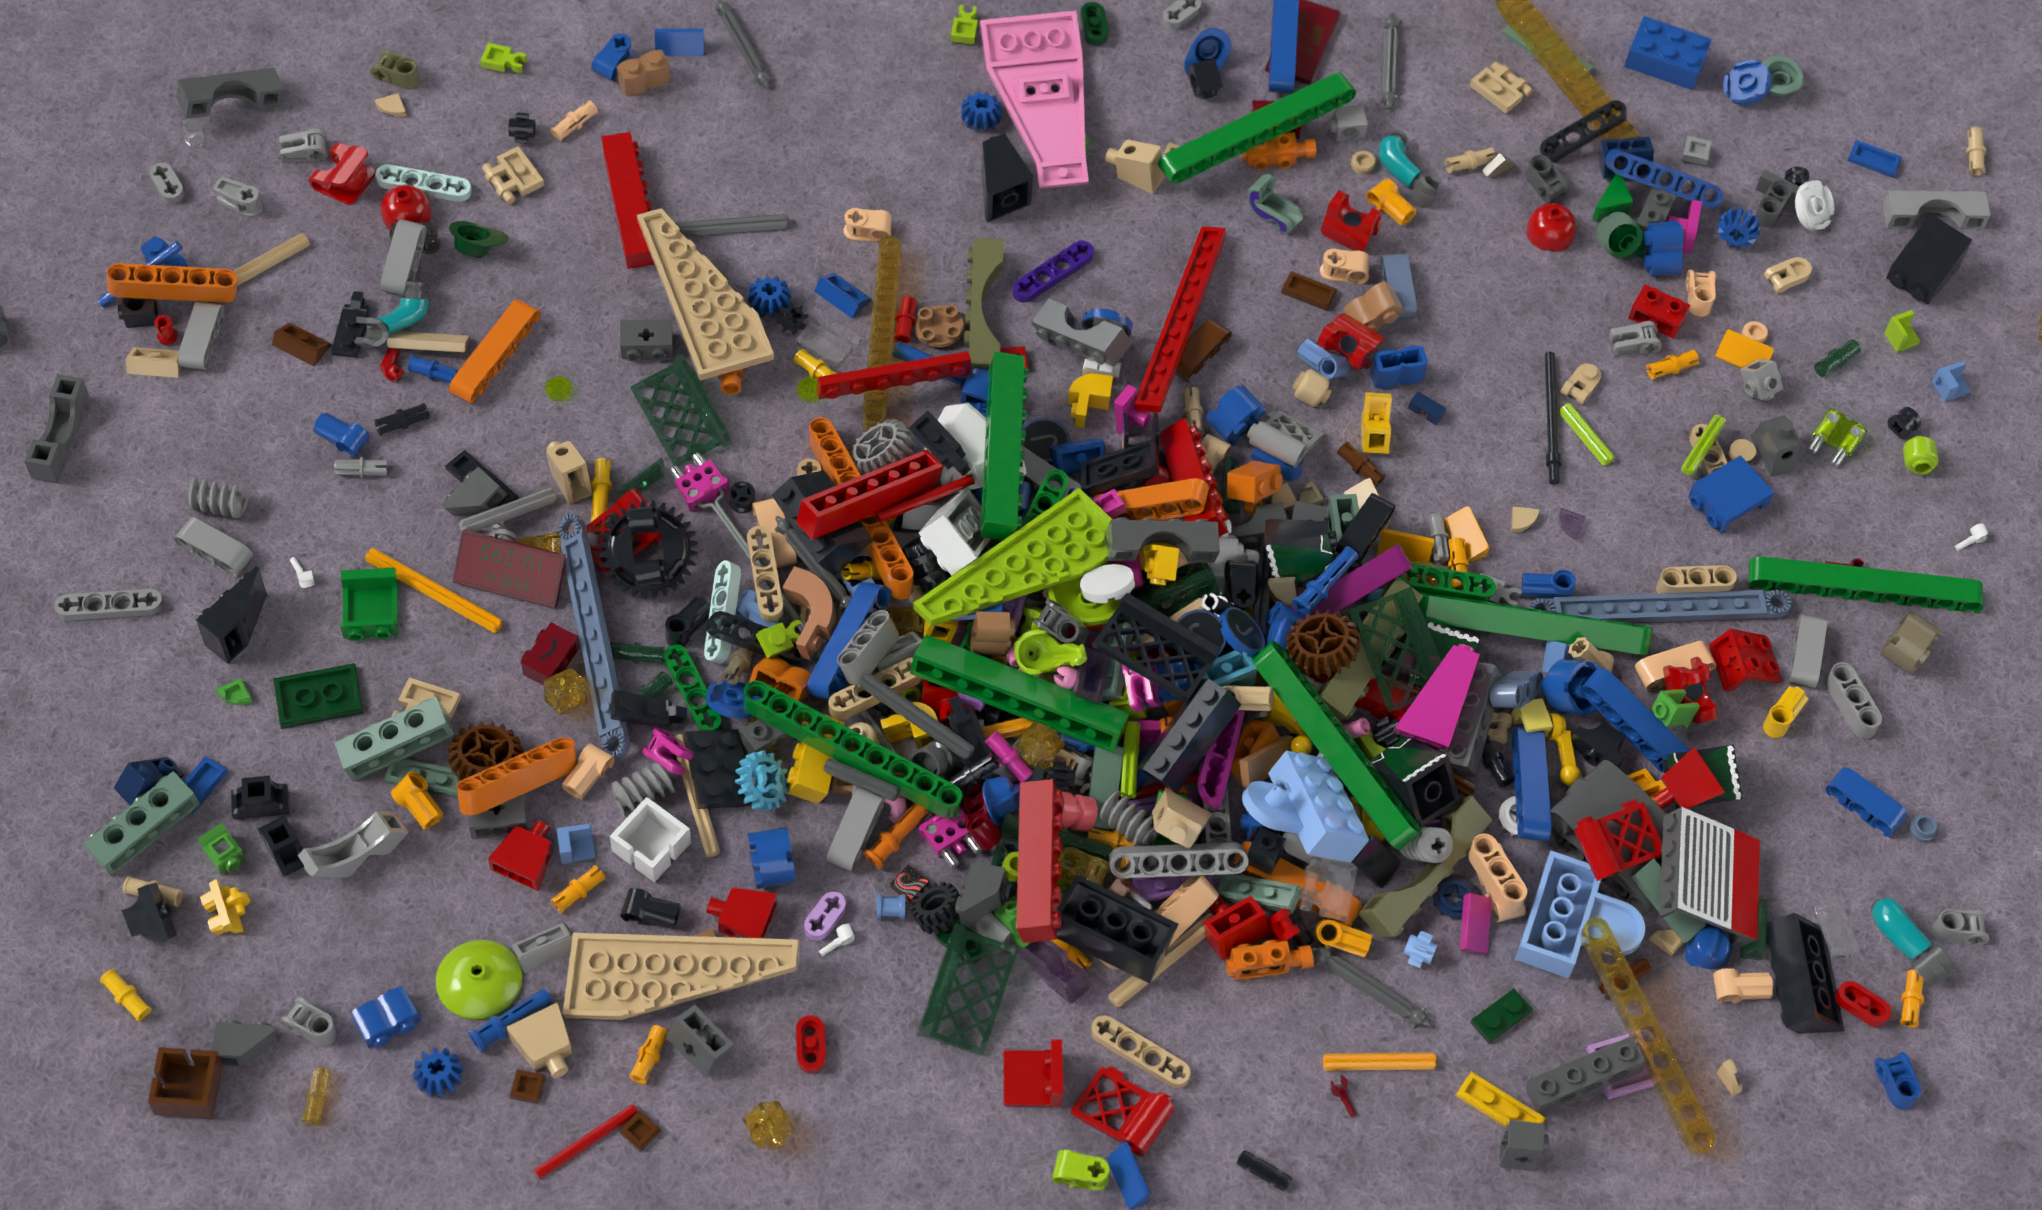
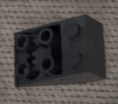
(232, 619)

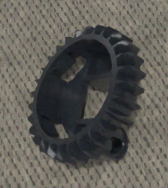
(651, 574)

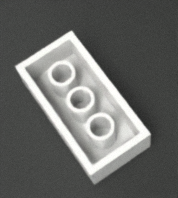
(955, 532)

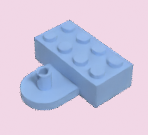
(1310, 803)
(1560, 910)

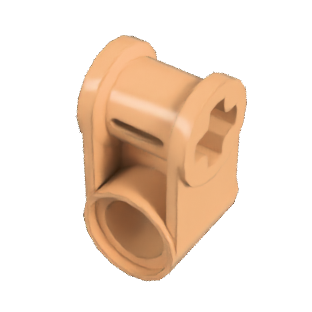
(870, 224)
(1347, 266)
(1700, 292)

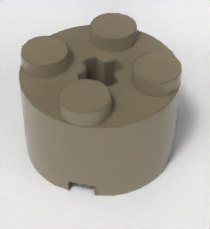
(1910, 642)

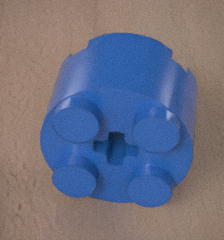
(1236, 414)
(1564, 686)
(771, 857)

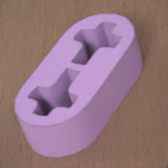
(830, 919)

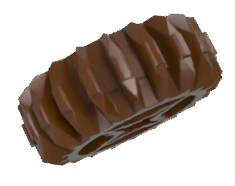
(1323, 643)
(490, 747)

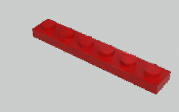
(893, 375)

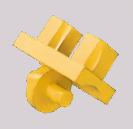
(229, 904)

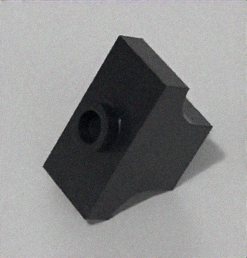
(1599, 744)
(259, 798)
(282, 845)
(150, 914)

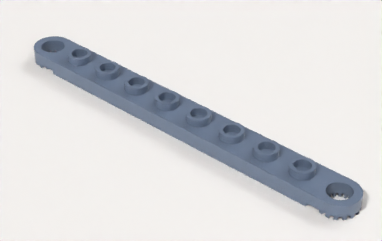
(1671, 606)
(592, 632)

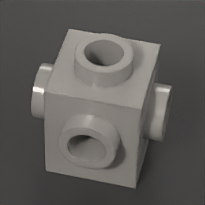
(1761, 379)

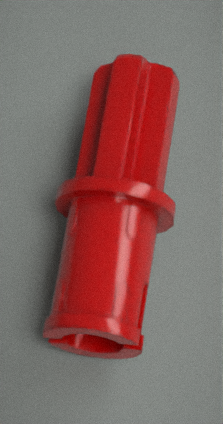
(905, 319)

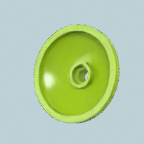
(1071, 597)
(482, 994)

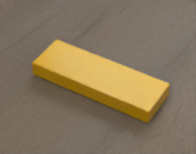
(1495, 1102)

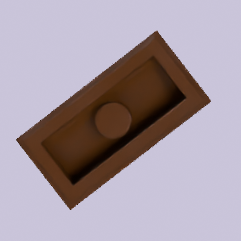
(300, 343)

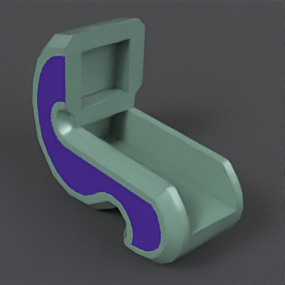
(1273, 207)

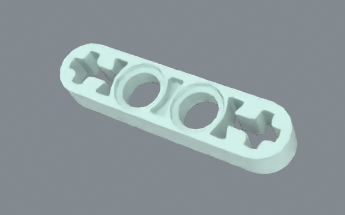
(425, 179)
(725, 582)

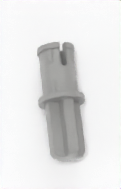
(361, 467)
(1440, 537)

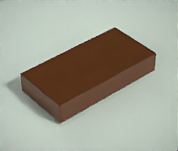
(1309, 291)

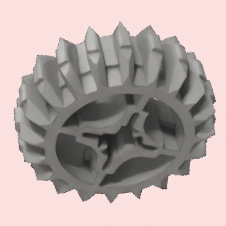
(882, 446)

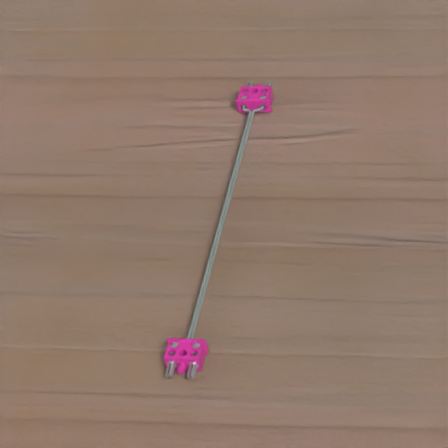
(707, 484)

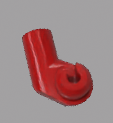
(389, 367)

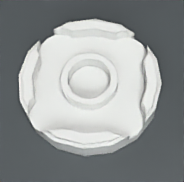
(1814, 205)
(1107, 582)

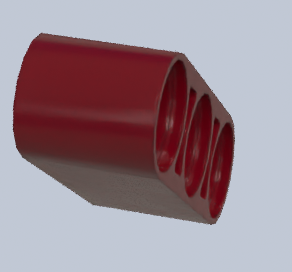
(978, 820)

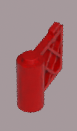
(632, 496)
(1600, 843)
(1145, 1117)

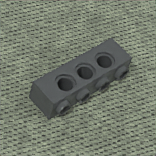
(1473, 722)
(1585, 1075)

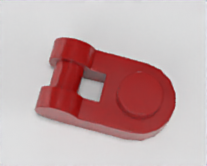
(1281, 926)

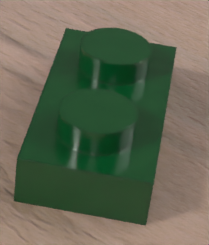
(1501, 1016)

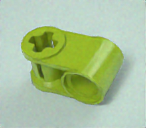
(1078, 1170)

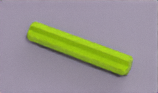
(1586, 434)
(1703, 445)
(1130, 759)

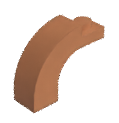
(811, 592)

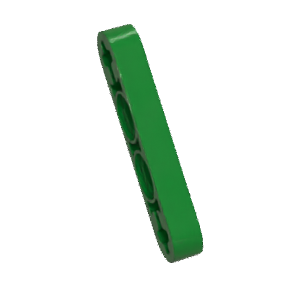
(1444, 585)
(693, 690)

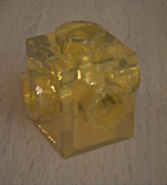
(565, 691)
(1039, 745)
(768, 1125)

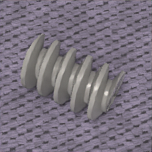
(217, 500)
(641, 787)
(1127, 821)
(1430, 846)

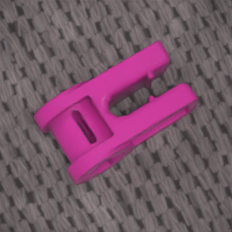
(1134, 687)
(661, 750)

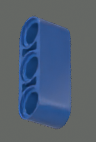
(1867, 800)

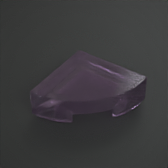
(1571, 522)

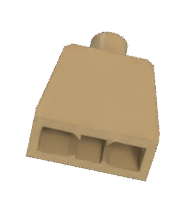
(1137, 164)
(565, 459)
(1180, 820)
(542, 1040)

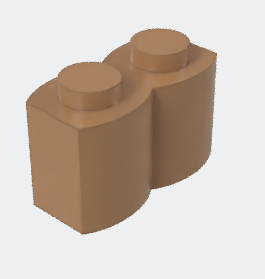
(643, 73)
(1376, 306)
(992, 633)

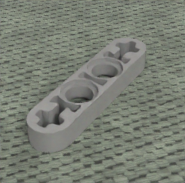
(109, 602)

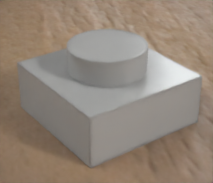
(1696, 150)

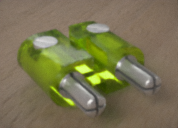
(1838, 433)

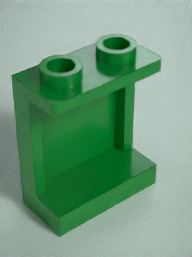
(369, 603)

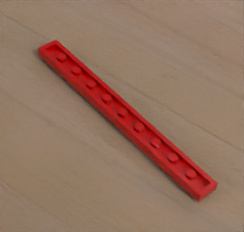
(1180, 320)

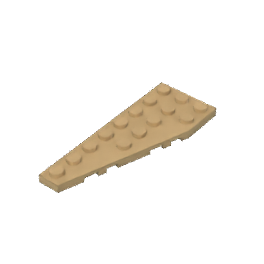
(712, 317)
(645, 973)

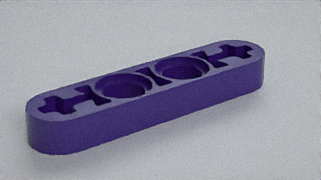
(1050, 269)

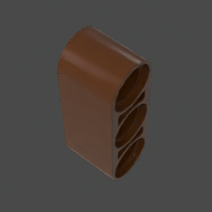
(1201, 346)

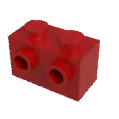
(1661, 309)

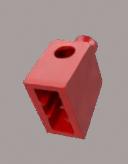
(1688, 783)
(523, 855)
(744, 912)

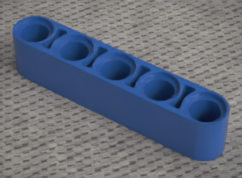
(1283, 46)
(1653, 173)
(827, 675)
(1631, 717)
(1531, 785)

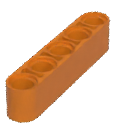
(171, 283)
(494, 350)
(1164, 500)
(516, 776)
(1291, 874)

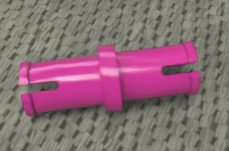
(1008, 756)

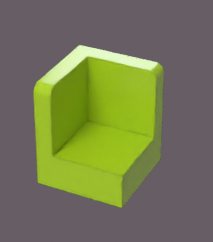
(1900, 332)

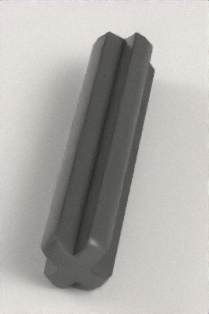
(861, 779)

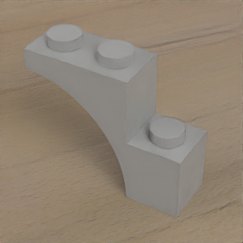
(345, 855)

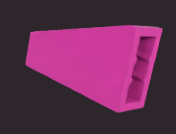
(1438, 705)

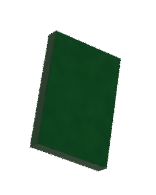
(318, 696)

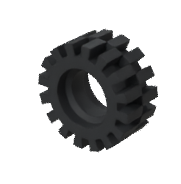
(936, 908)

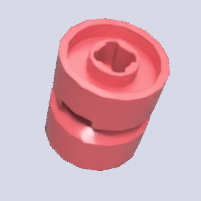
(1078, 812)

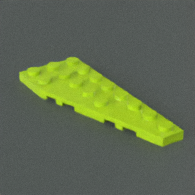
(1043, 553)

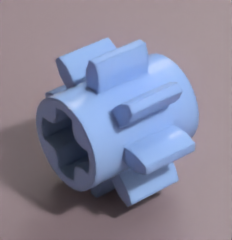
(1420, 949)

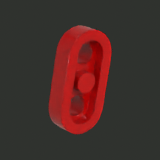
(1863, 1003)
(810, 1045)

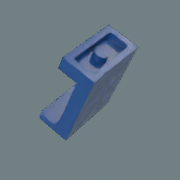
(1729, 493)

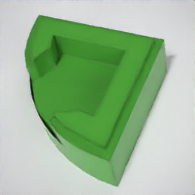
(235, 693)

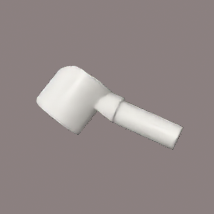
(1978, 533)
(305, 578)
(845, 936)

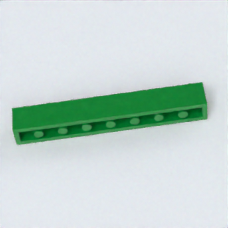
(1003, 446)
(1018, 693)

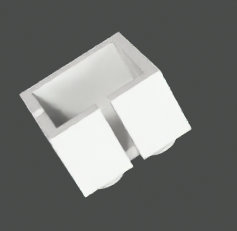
(650, 839)

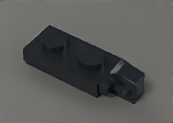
(348, 329)
(939, 442)
(645, 710)
(966, 725)

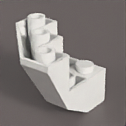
(968, 429)

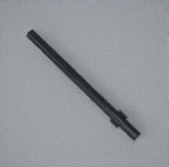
(1553, 457)

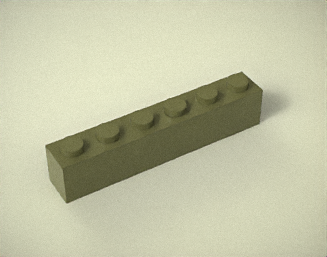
(1344, 689)

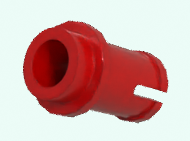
(166, 333)

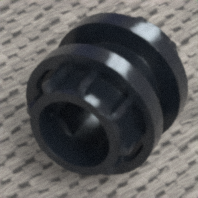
(924, 562)

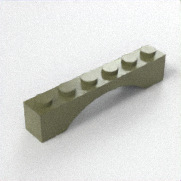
(986, 267)
(1390, 910)

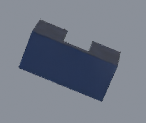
(1433, 409)

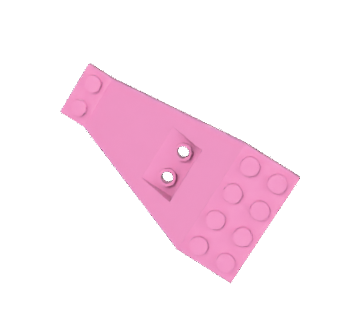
(1037, 55)

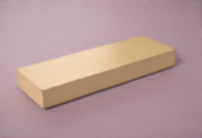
(428, 341)

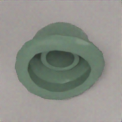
(1785, 75)

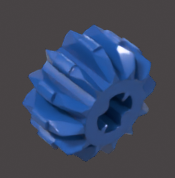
(981, 111)
(1739, 227)
(769, 295)
(441, 1080)

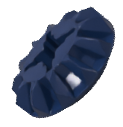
(1446, 888)

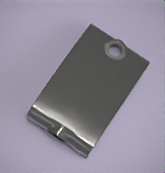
(1600, 796)

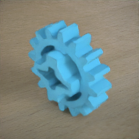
(761, 779)

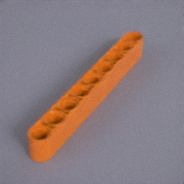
(884, 550)

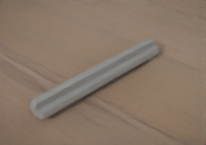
(508, 510)

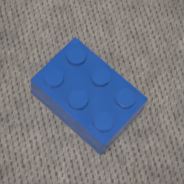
(1668, 53)

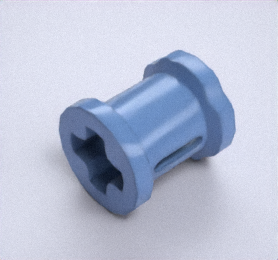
(890, 906)

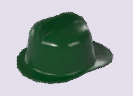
(1620, 236)
(475, 239)

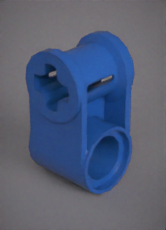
(612, 55)
(1898, 1075)

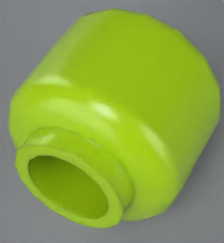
(1920, 455)

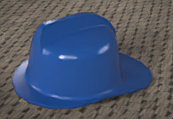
(1208, 45)
(1000, 797)
(1708, 948)

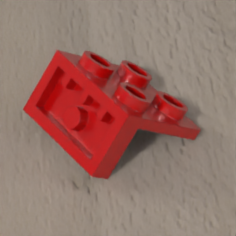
(1744, 657)
(1033, 1077)

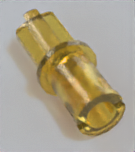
(316, 1096)

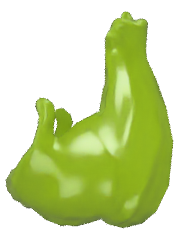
(1046, 653)

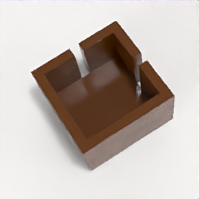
(187, 1088)

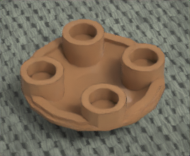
(939, 325)

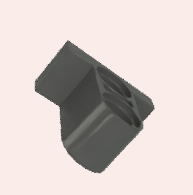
(1778, 195)

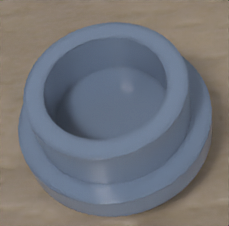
(1923, 828)

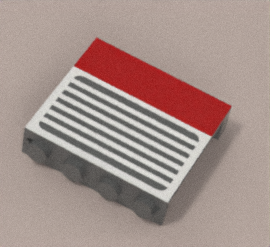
(1710, 874)

